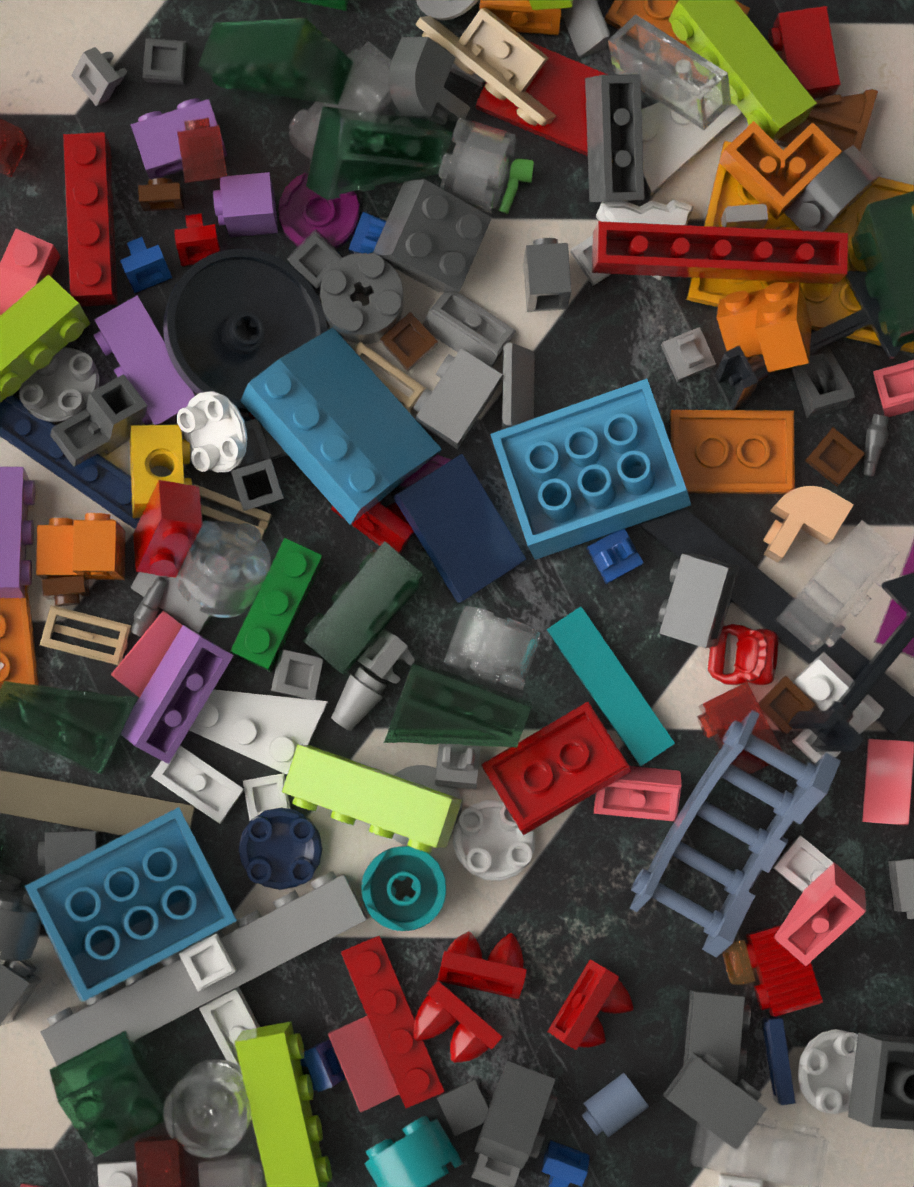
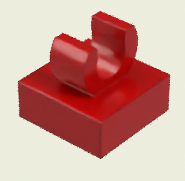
(196, 240)

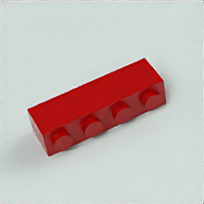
(90, 219)

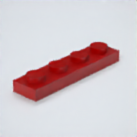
(392, 1021)

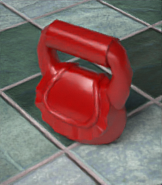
(754, 656)

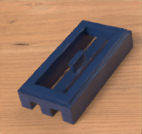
(778, 1060)

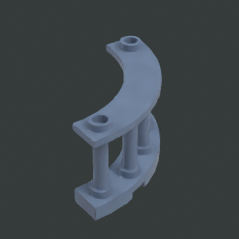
(766, 845)

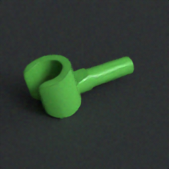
(521, 171)

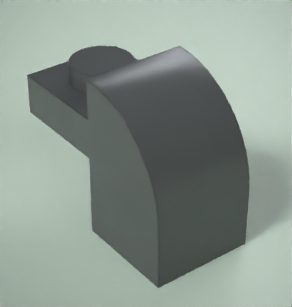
(419, 79)
(833, 191)
(103, 423)
(256, 474)

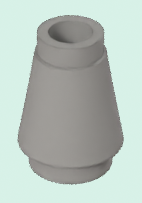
(358, 698)

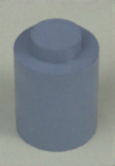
(614, 1106)

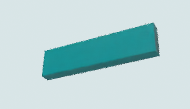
(610, 686)

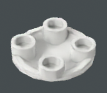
(214, 432)
(491, 842)
(828, 1070)

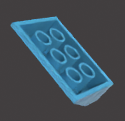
(339, 423)
(590, 469)
(130, 904)

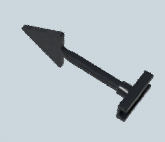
(747, 374)
(833, 725)

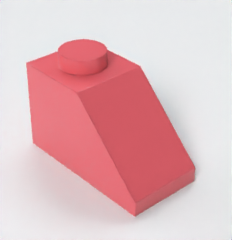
(24, 266)
(822, 914)

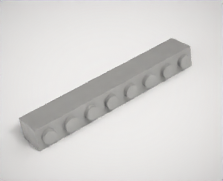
(170, 992)

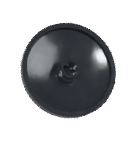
(237, 319)

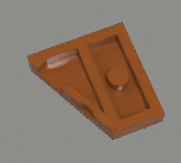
(839, 118)

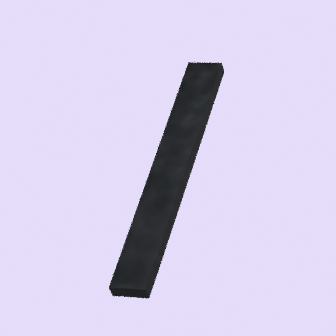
(765, 601)

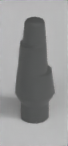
(875, 440)
(148, 607)

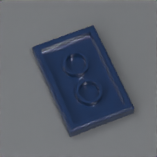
(459, 528)

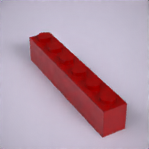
(719, 252)

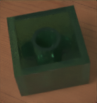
(109, 1093)

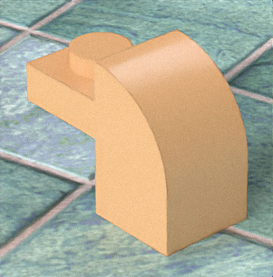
(809, 509)

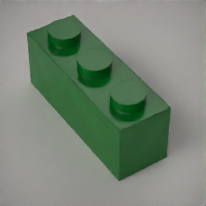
(277, 605)

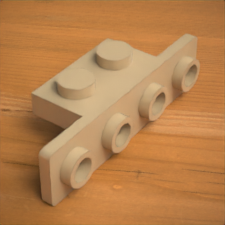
(498, 57)

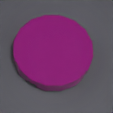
(304, 211)

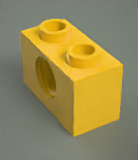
(151, 448)

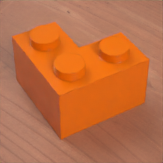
(774, 174)
(768, 324)
(81, 548)

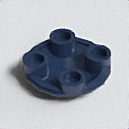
(280, 848)

